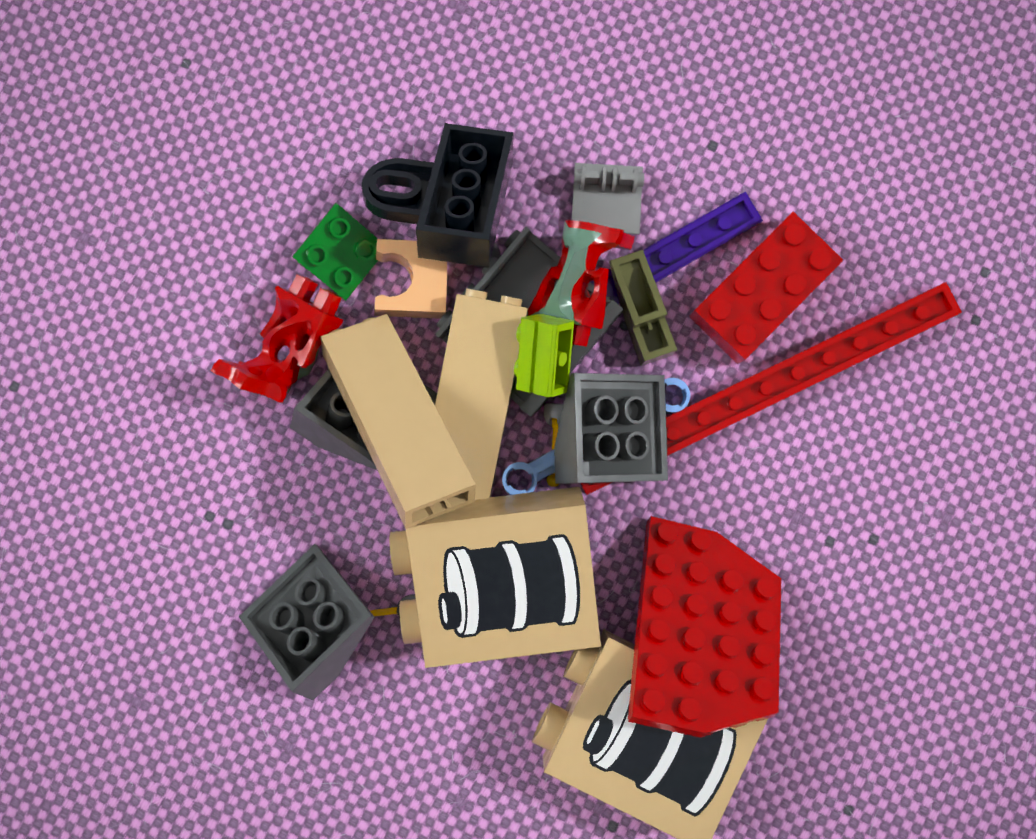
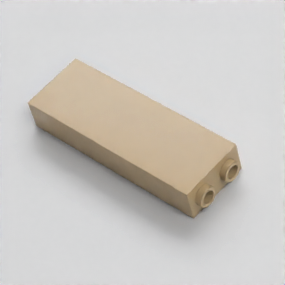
(479, 380)
(397, 421)

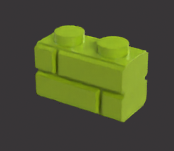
(544, 354)

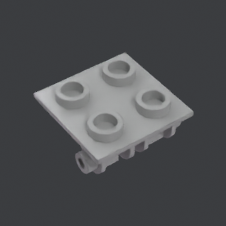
(608, 195)

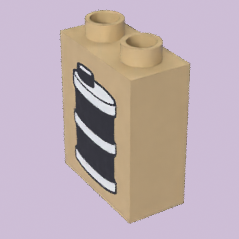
(499, 579)
(642, 770)

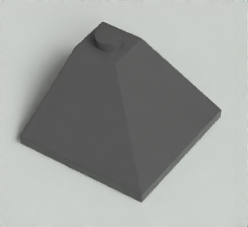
(327, 423)
(612, 429)
(308, 623)

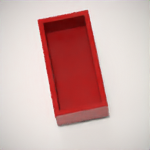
(766, 288)

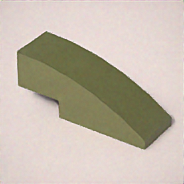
(642, 308)

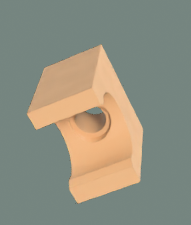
(428, 282)

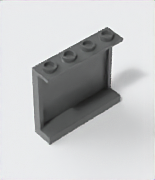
(519, 276)

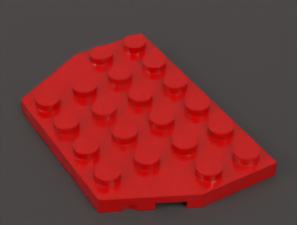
(703, 633)

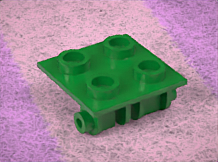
(338, 251)

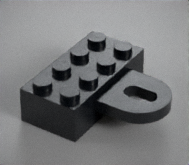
(453, 199)

